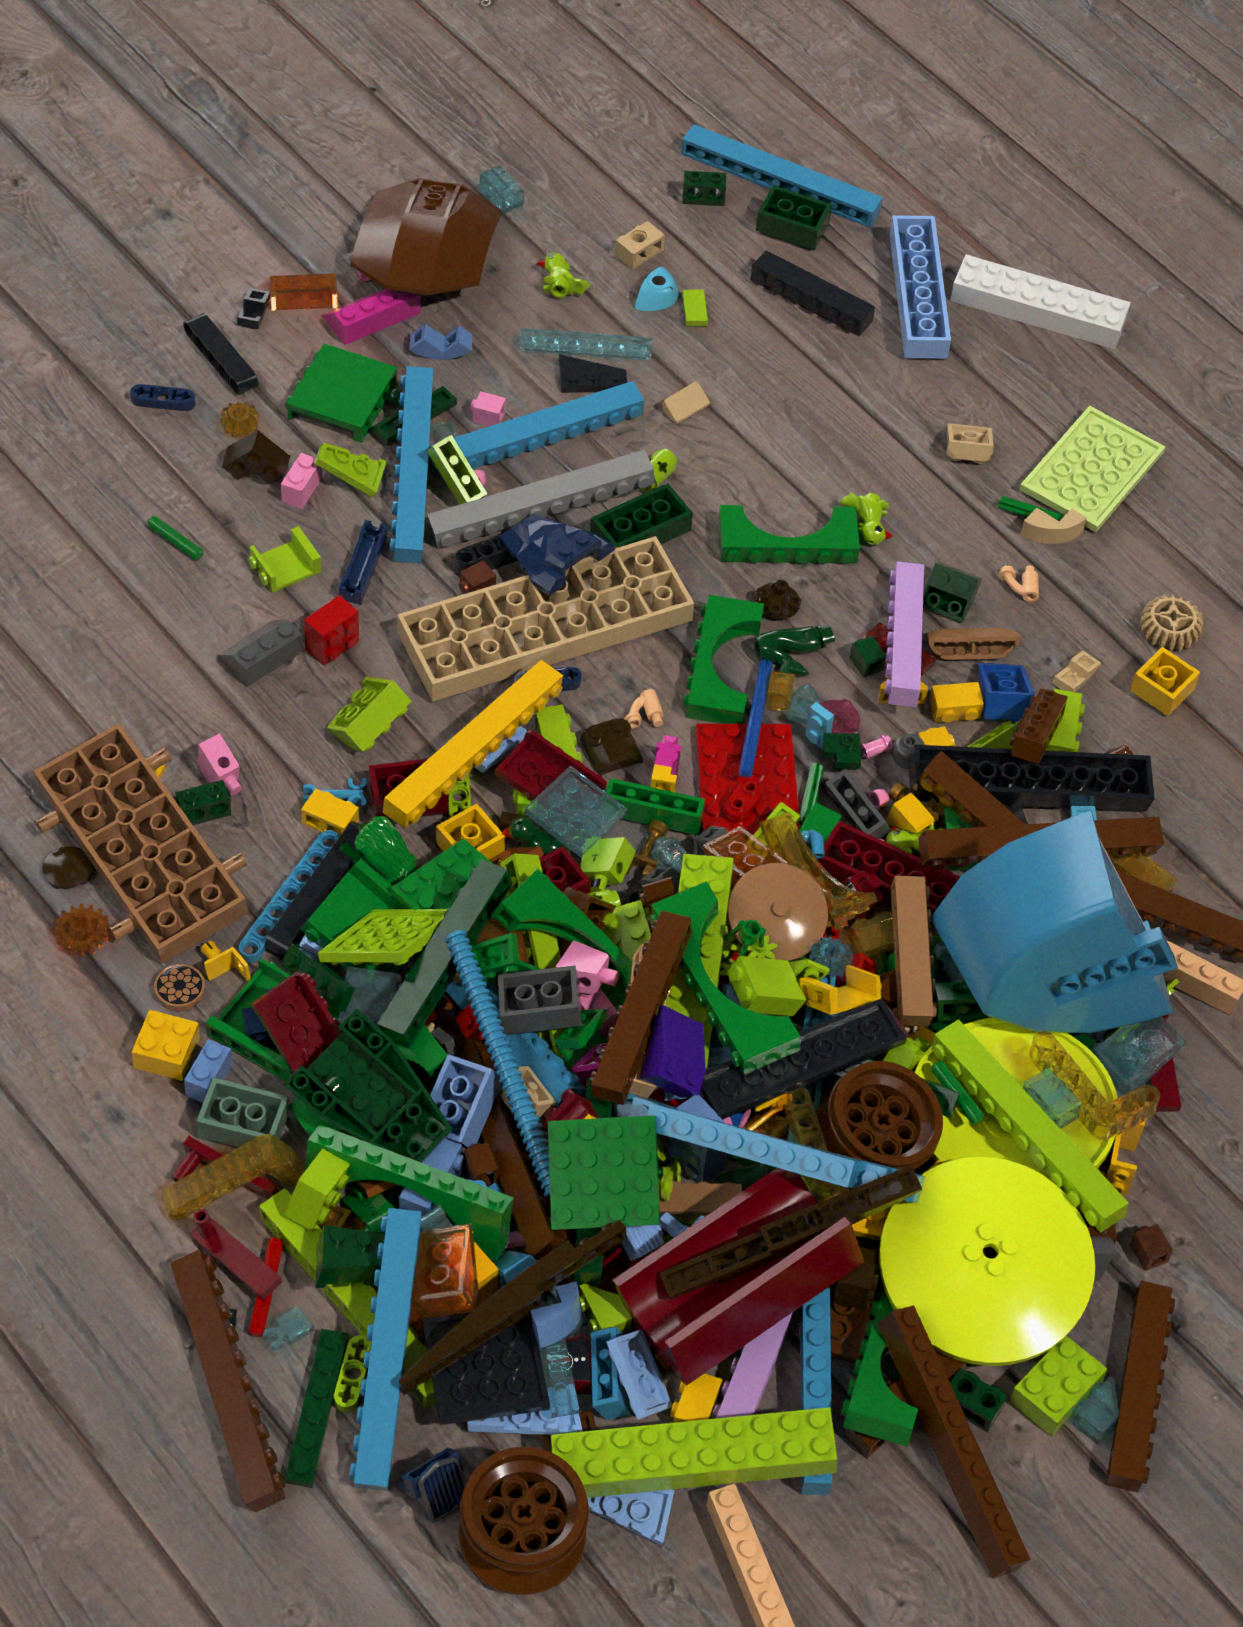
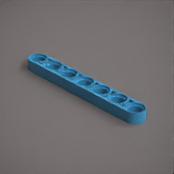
(278, 902)

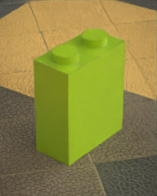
(766, 985)

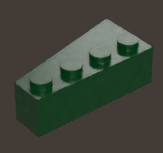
(347, 1256)

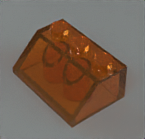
(303, 291)

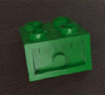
(499, 957)
(579, 1040)

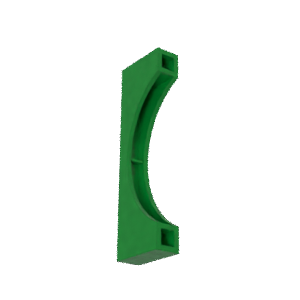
(544, 908)
(750, 1036)
(459, 1198)

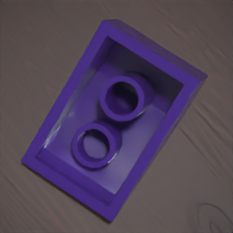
(675, 1054)

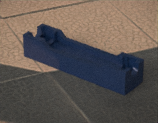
(363, 562)

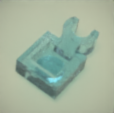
(291, 1326)

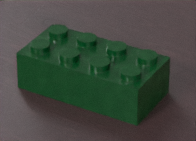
(643, 517)

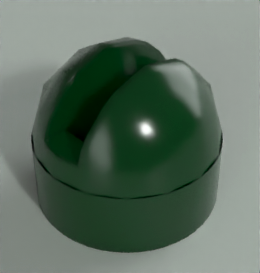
(336, 1085)

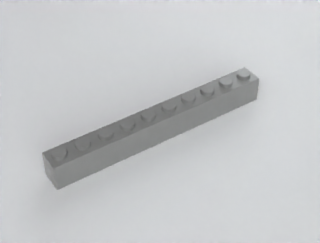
(541, 498)

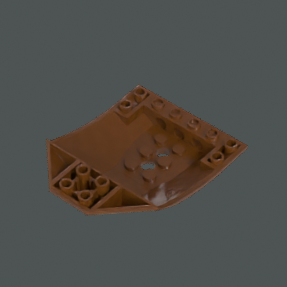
(425, 237)

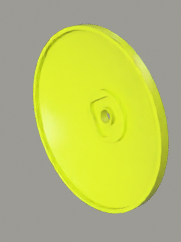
(1011, 1048)
(978, 1305)

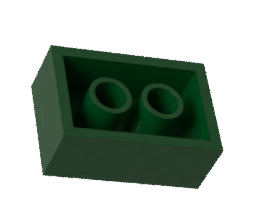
(793, 217)

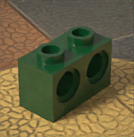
(704, 188)
(205, 802)
(978, 1393)

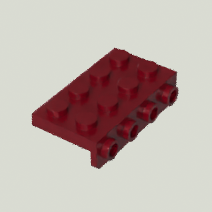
(539, 763)
(297, 1020)

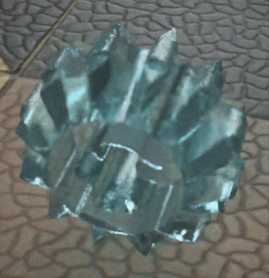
(832, 955)

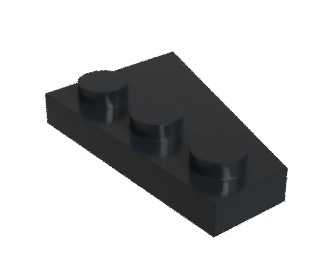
(588, 376)

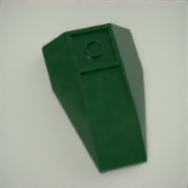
(382, 1095)

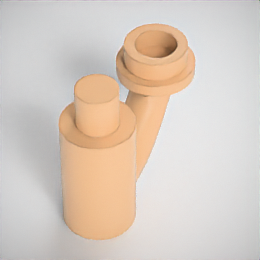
(1030, 584)
(651, 704)

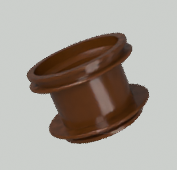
(890, 1112)
(511, 1485)

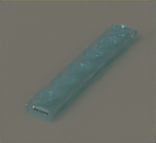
(585, 343)

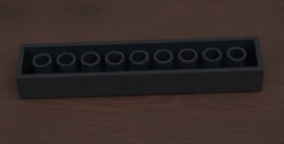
(1057, 781)

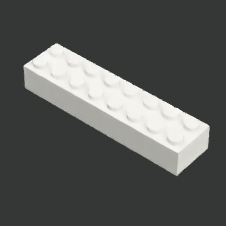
(1040, 301)

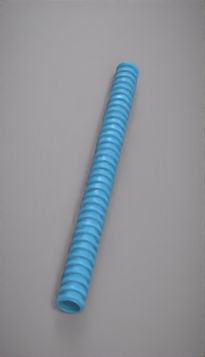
(501, 1054)

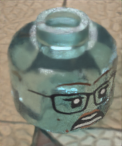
(668, 852)

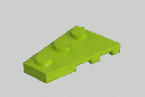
(354, 469)

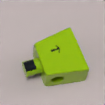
(607, 862)

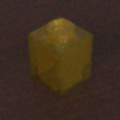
(780, 691)

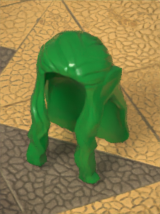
(382, 850)

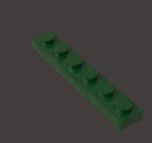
(316, 1408)

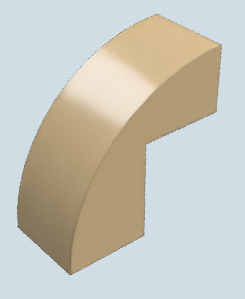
(1047, 530)

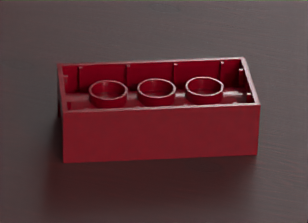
(724, 1316)

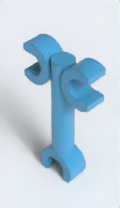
(354, 794)

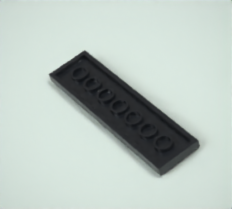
(822, 1052)

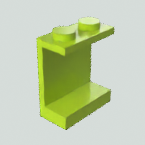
(287, 562)

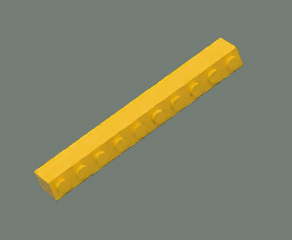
(472, 744)

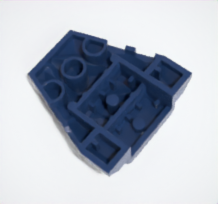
(551, 548)

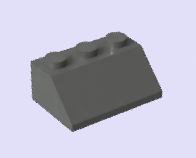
(263, 651)

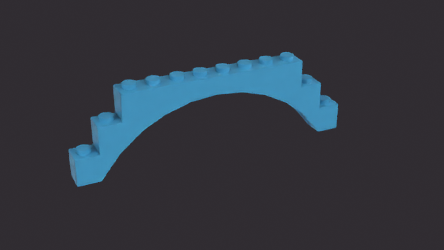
(756, 1146)

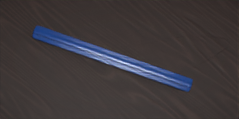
(755, 719)

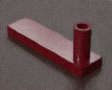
(1167, 1085)
(199, 1152)
(234, 1255)

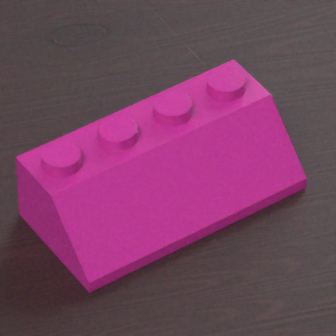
(371, 314)

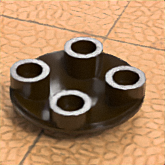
(778, 599)
(67, 867)

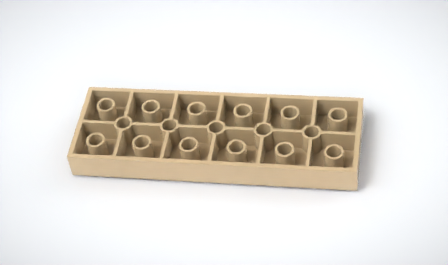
(516, 625)

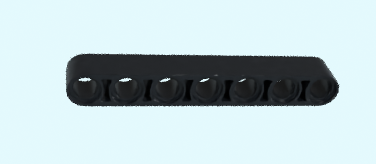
(313, 893)

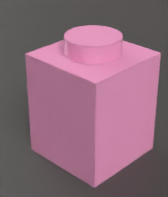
(488, 409)

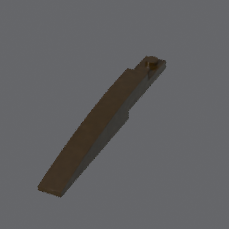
(789, 1233)
(511, 1303)

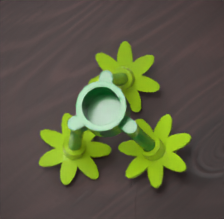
(753, 939)

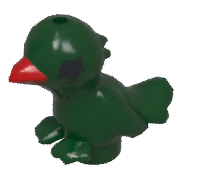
(529, 835)

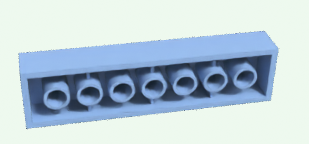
(919, 287)

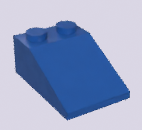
(1004, 691)

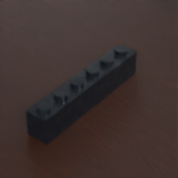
(812, 293)

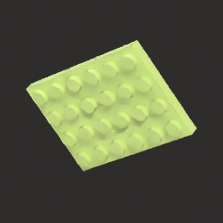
(1092, 467)

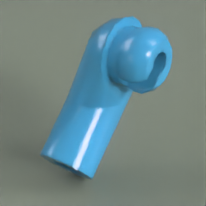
(815, 839)

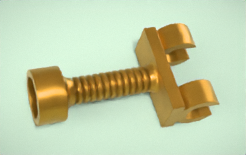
(899, 791)
(655, 830)

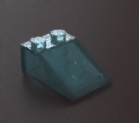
(1138, 1052)

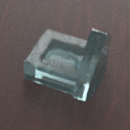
(801, 701)

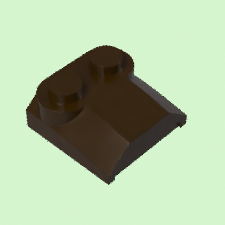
(611, 746)

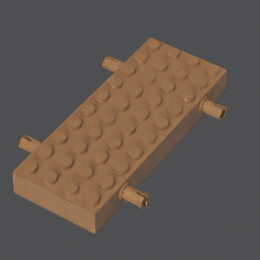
(141, 843)

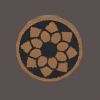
(179, 987)

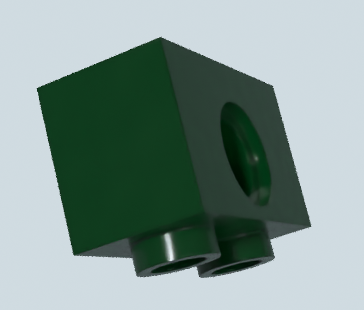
(956, 1002)

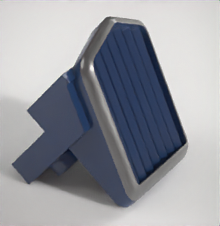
(436, 1484)

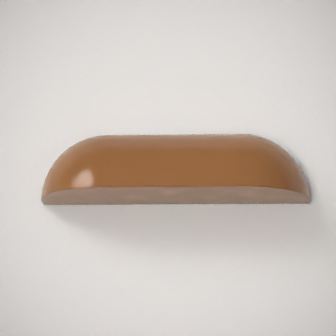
(973, 643)

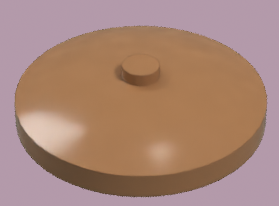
(784, 904)

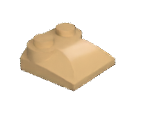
(969, 443)

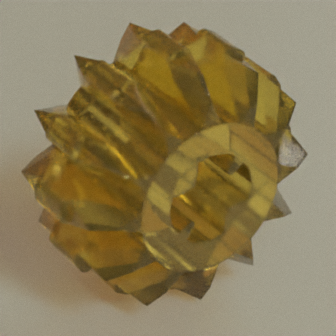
(239, 419)

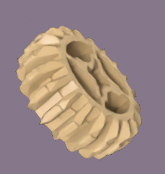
(1171, 622)

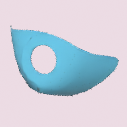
(657, 297)

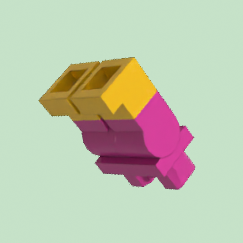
(666, 764)

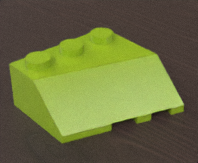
(369, 713)

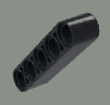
(220, 354)
(489, 550)

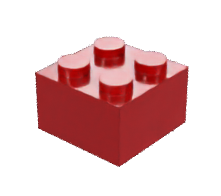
(331, 630)

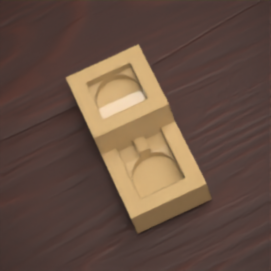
(1077, 672)

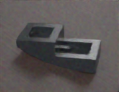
(253, 308)

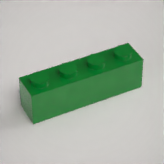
(647, 803)

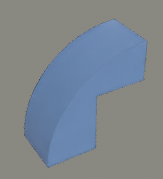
(433, 345)
(560, 1319)

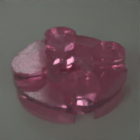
(846, 713)

